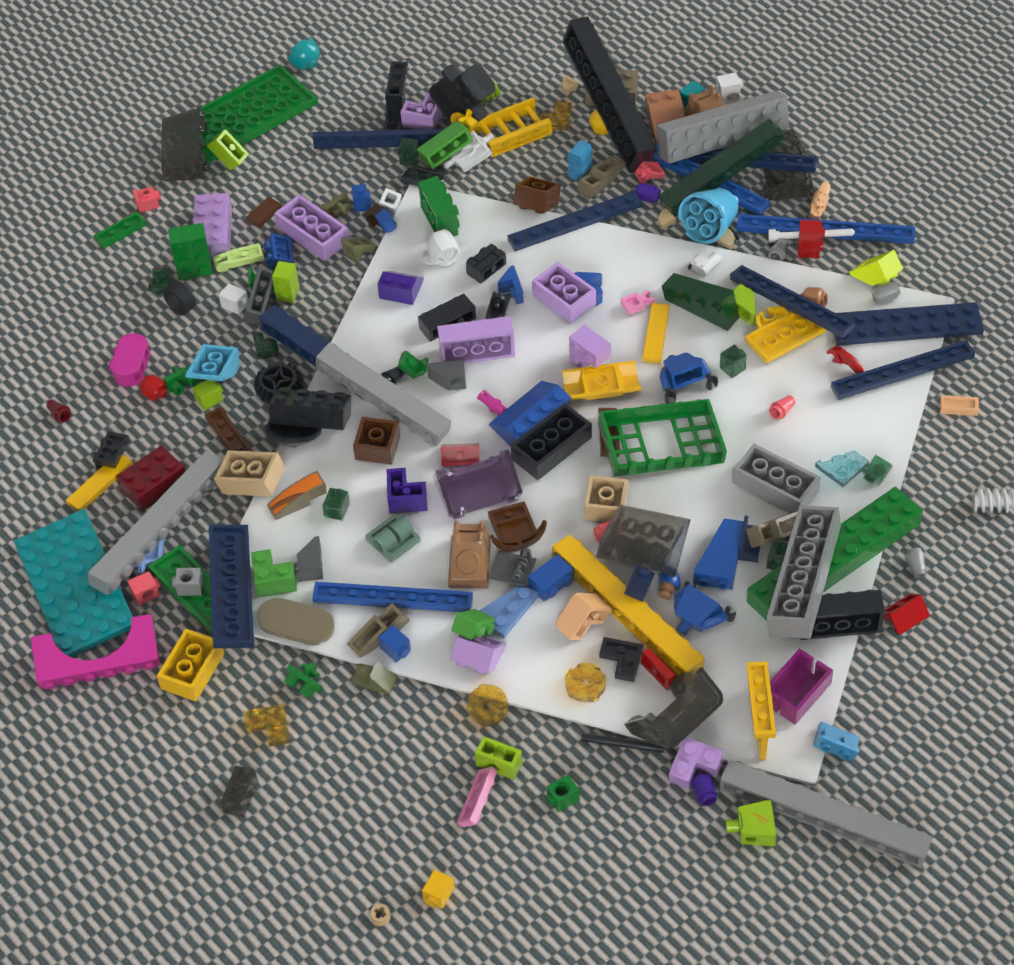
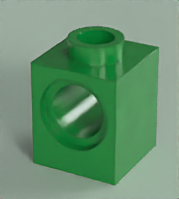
(566, 786)

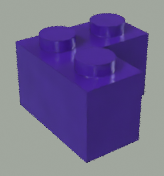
(405, 496)

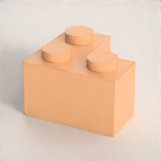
(580, 613)

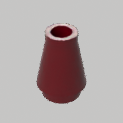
(59, 411)

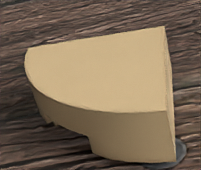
(568, 84)
(666, 219)
(727, 240)

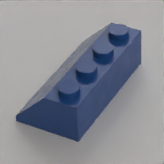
(529, 411)

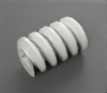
(994, 499)

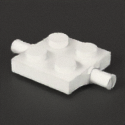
(472, 153)

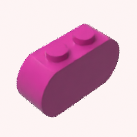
(130, 360)

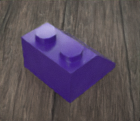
(399, 287)

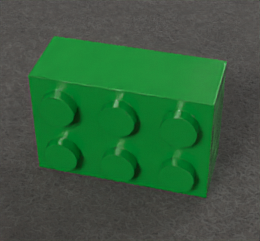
(438, 205)
(190, 251)

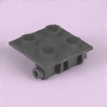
(512, 567)

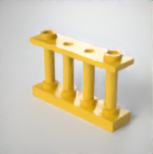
(517, 138)

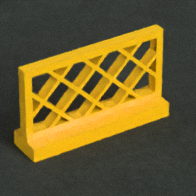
(761, 704)

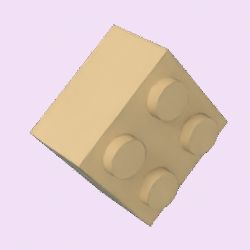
(604, 497)

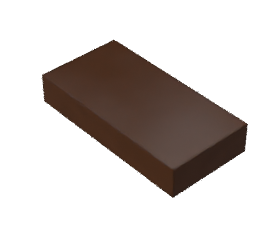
(263, 212)

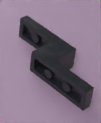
(395, 95)

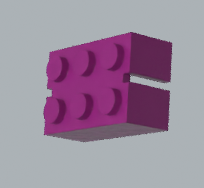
(797, 688)

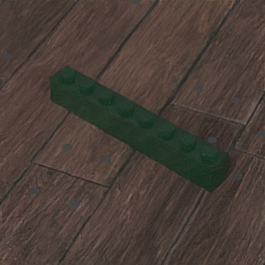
(724, 165)

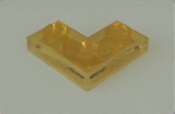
(560, 117)
(269, 718)

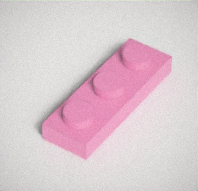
(477, 797)

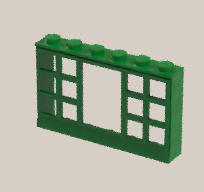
(659, 413)

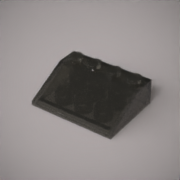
(644, 540)

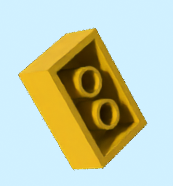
(190, 665)

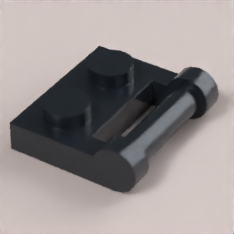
(417, 173)

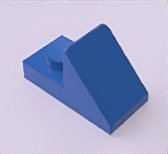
(595, 281)
(510, 283)

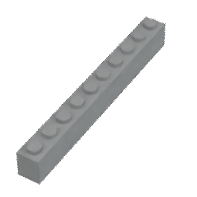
(155, 524)
(826, 813)

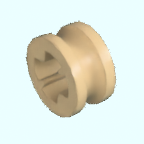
(380, 921)

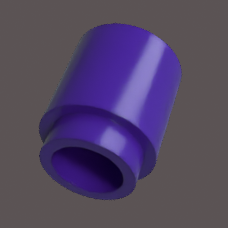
(648, 192)
(704, 789)

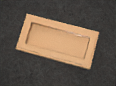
(959, 405)

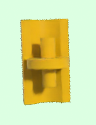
(466, 120)

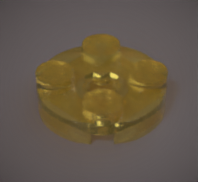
(582, 692)
(484, 694)

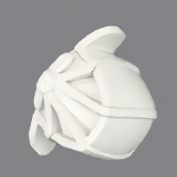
(443, 249)

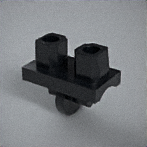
(498, 305)

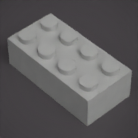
(775, 479)

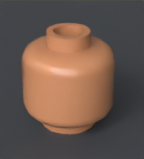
(816, 295)

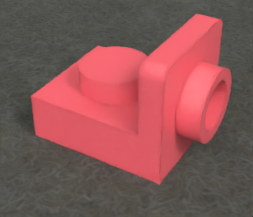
(649, 170)

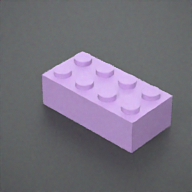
(216, 215)
(311, 227)
(477, 340)

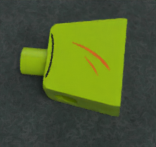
(754, 824)

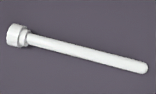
(775, 235)

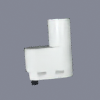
(703, 265)

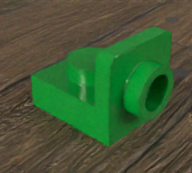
(411, 365)

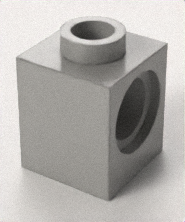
(188, 581)

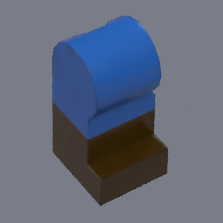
(379, 216)

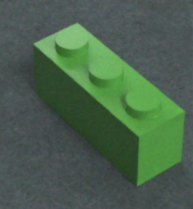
(444, 144)

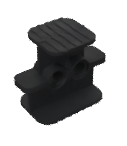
(462, 91)

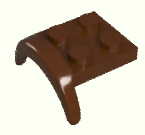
(514, 527)

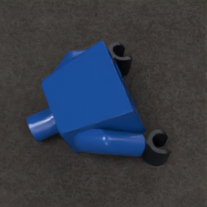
(682, 371)
(698, 610)

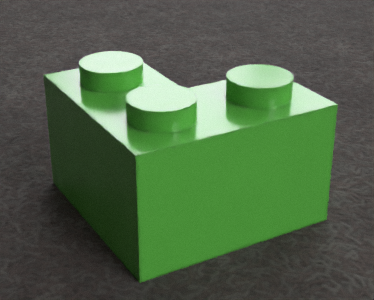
(270, 577)

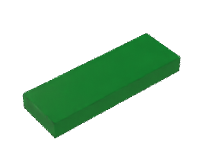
(120, 230)

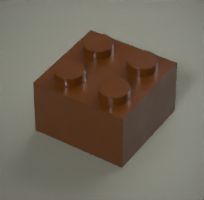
(536, 194)
(376, 440)

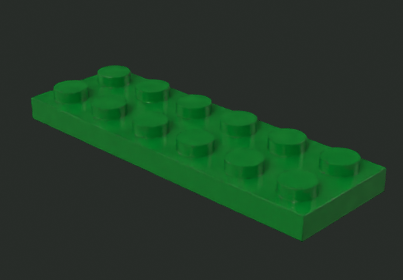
(197, 605)

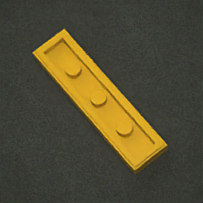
(656, 333)
(96, 485)

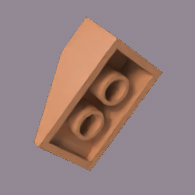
(662, 108)

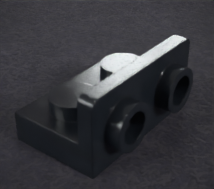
(110, 450)

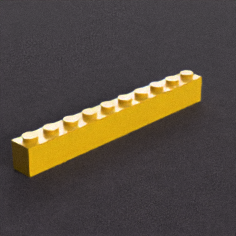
(630, 612)

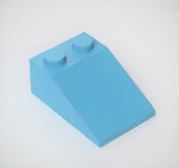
(214, 363)

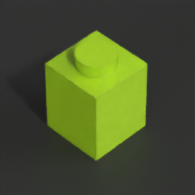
(208, 394)

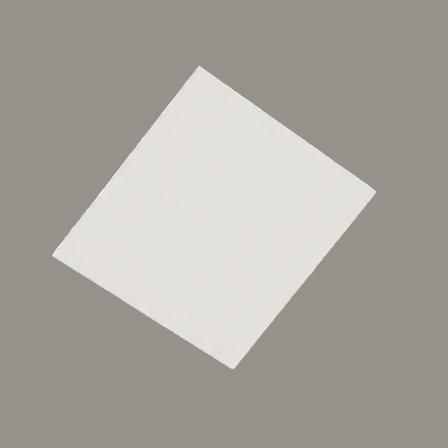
(536, 651)

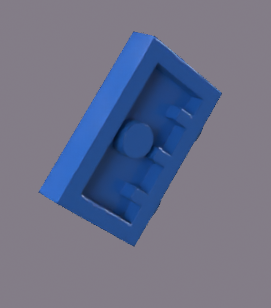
(278, 249)

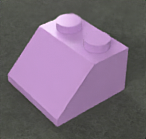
(478, 653)

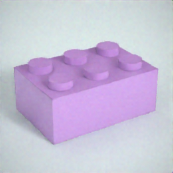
(564, 292)

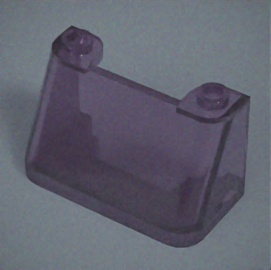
(478, 485)

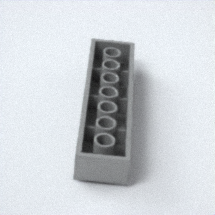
(719, 126)
(804, 572)

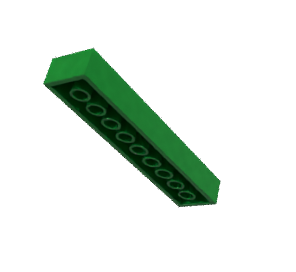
(858, 541)

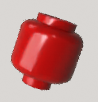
(153, 387)

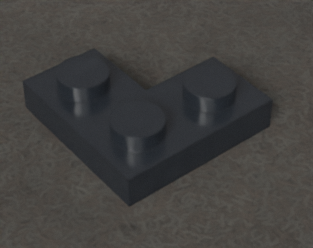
(626, 653)

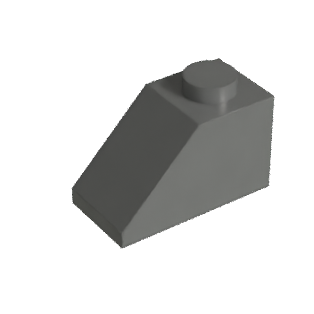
(448, 374)
(310, 561)

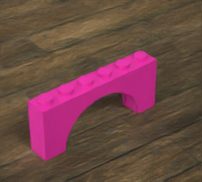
(136, 653)

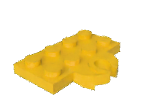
(780, 333)

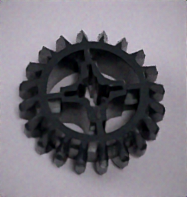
(275, 377)

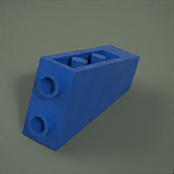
(720, 559)

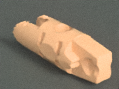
(819, 201)

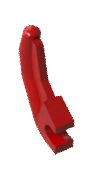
(842, 356)

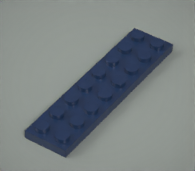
(912, 323)
(230, 587)

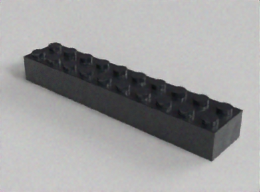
(608, 93)

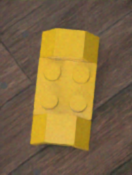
(601, 382)

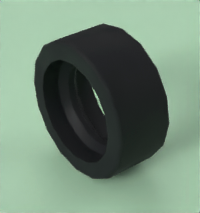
(179, 297)

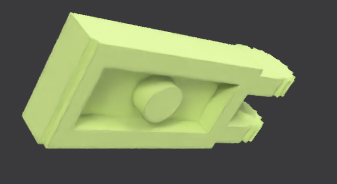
(238, 257)

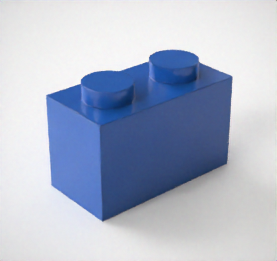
(551, 577)

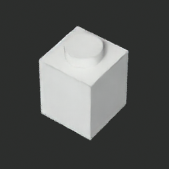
(390, 201)
(233, 298)

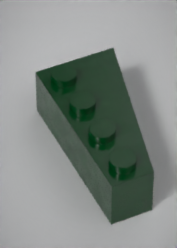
(702, 299)

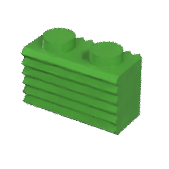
(473, 624)

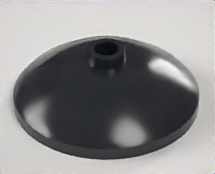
(291, 435)

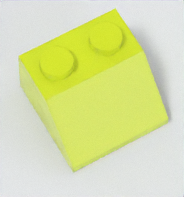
(878, 269)

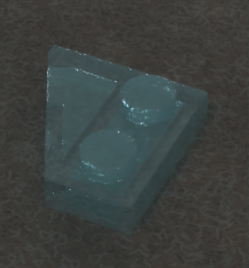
(843, 467)

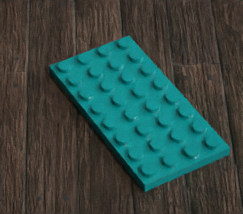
(58, 569)

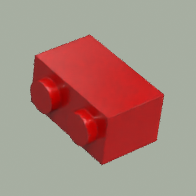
(810, 238)

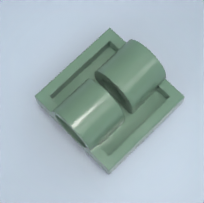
(393, 537)

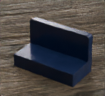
(747, 553)

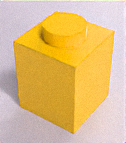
(438, 889)

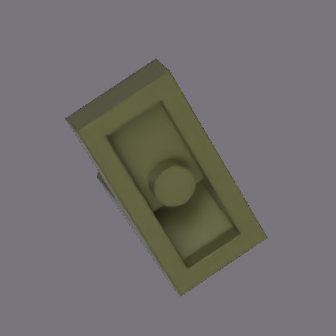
(355, 247)
(374, 678)

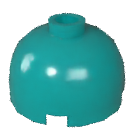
(304, 54)

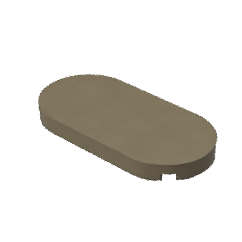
(295, 621)

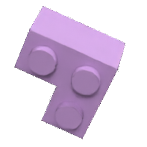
(421, 115)
(588, 348)
(695, 757)

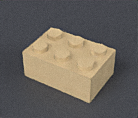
(249, 473)

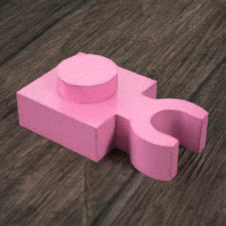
(636, 303)

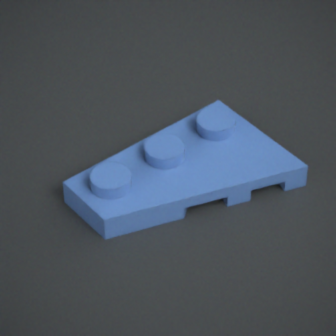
(510, 608)

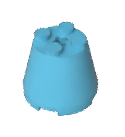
(708, 214)

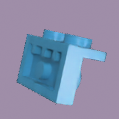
(836, 741)

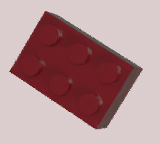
(150, 477)

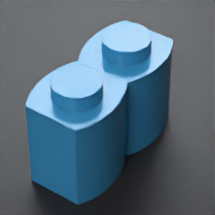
(579, 160)

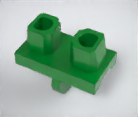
(177, 380)
(309, 686)

